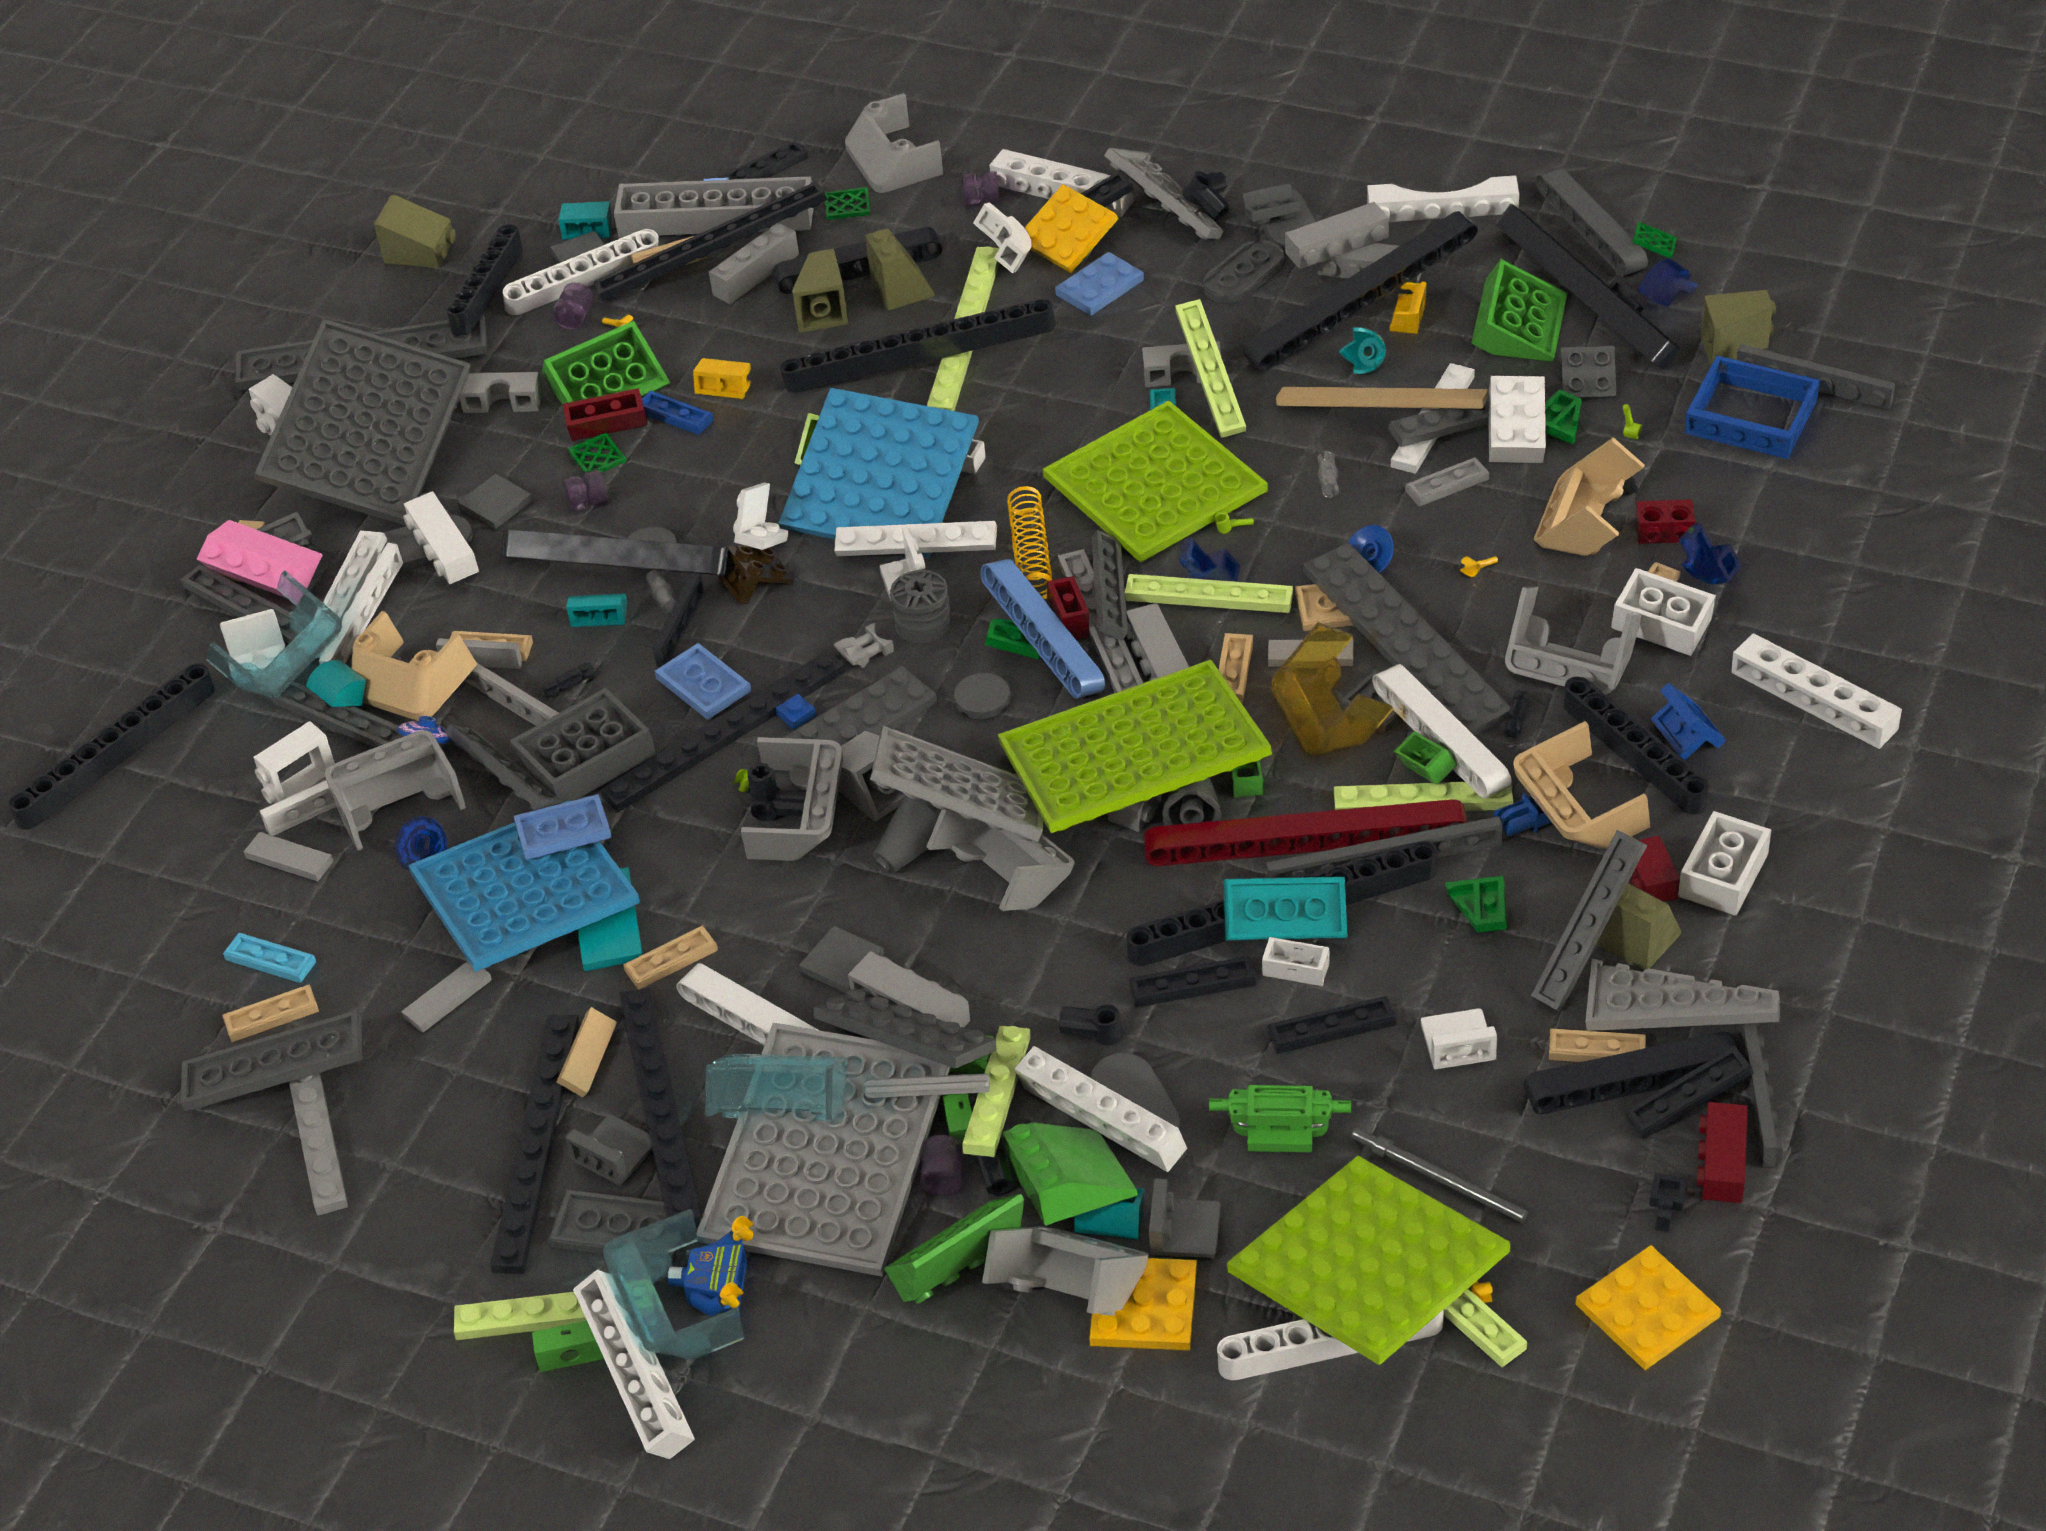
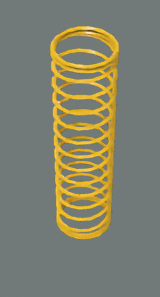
(1025, 513)

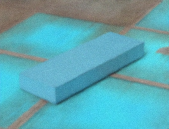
(269, 957)

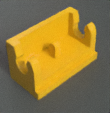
(1409, 308)
(721, 378)

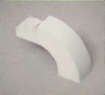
(1007, 234)

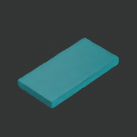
(1285, 908)
(611, 939)

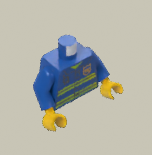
(716, 1271)

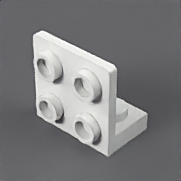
(750, 524)
(913, 561)
(254, 638)
(1459, 1038)

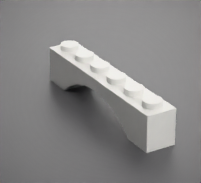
(1483, 199)

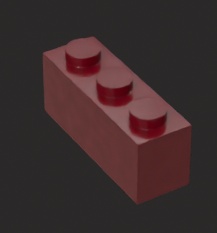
(605, 414)
(1723, 1152)

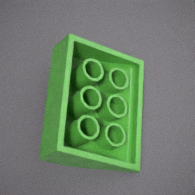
(1518, 315)
(605, 366)
(1065, 1169)
(953, 1249)

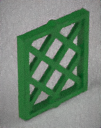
(851, 213)
(1662, 237)
(589, 443)

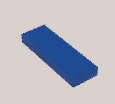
(676, 413)

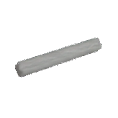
(927, 1085)

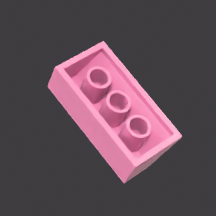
(256, 557)

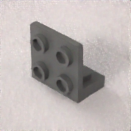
(1588, 371)
(611, 1149)
(1182, 1225)

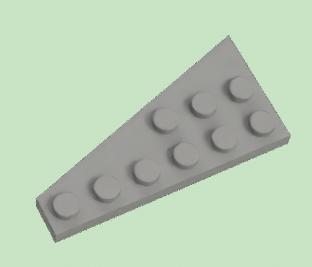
(1164, 188)
(1667, 999)

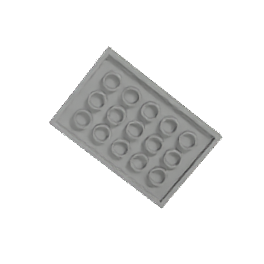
(955, 783)

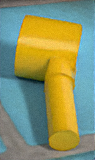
(617, 323)
(1473, 567)
(1482, 1291)

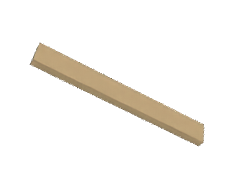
(1382, 397)

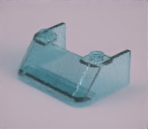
(316, 630)
(776, 1083)
(643, 1259)

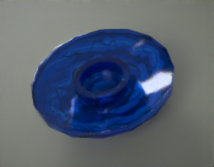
(412, 840)

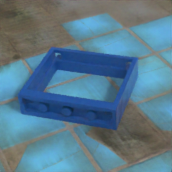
(1743, 432)

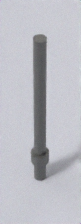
(1384, 1147)

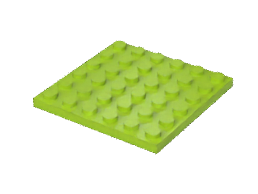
(1154, 480)
(1368, 1259)

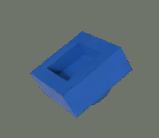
(796, 711)

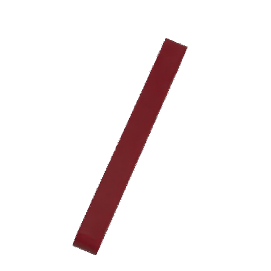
(1294, 832)

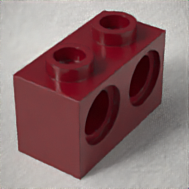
(1663, 520)

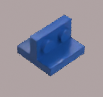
(1685, 723)

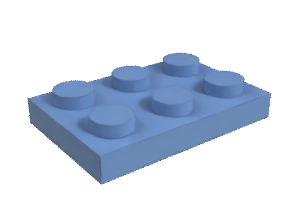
(1099, 283)
(703, 681)
(562, 827)

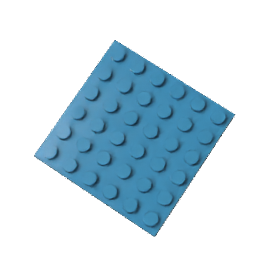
(877, 465)
(507, 904)

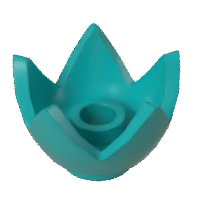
(1358, 350)

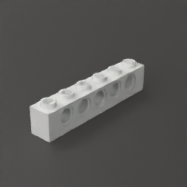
(1045, 177)
(1816, 691)
(1101, 1108)
(634, 1369)

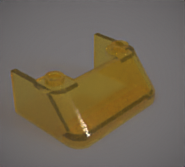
(1309, 704)

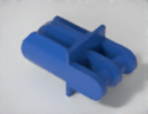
(1522, 816)

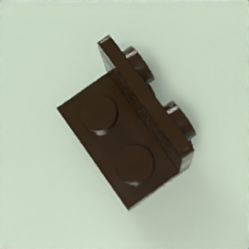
(748, 567)

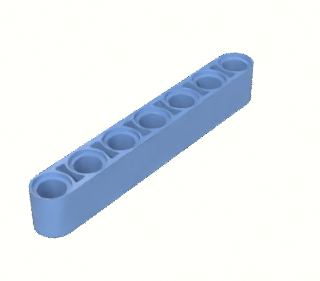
(1042, 628)

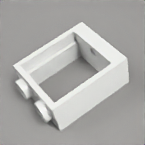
(287, 750)

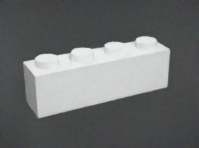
(440, 538)

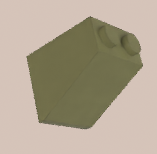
(413, 234)
(894, 271)
(819, 293)
(1736, 320)
(1639, 928)

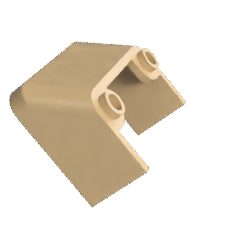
(1574, 510)
(410, 687)
(1547, 776)

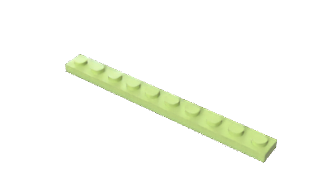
(973, 301)

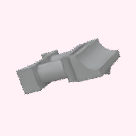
(853, 648)

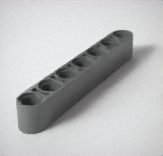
(1591, 221)

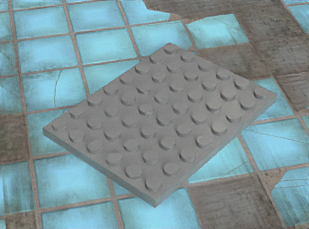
(826, 1186)

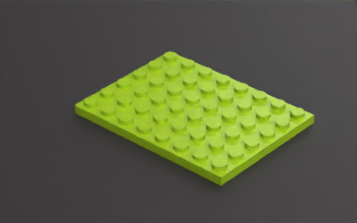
(1133, 745)

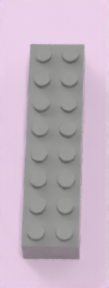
(701, 205)

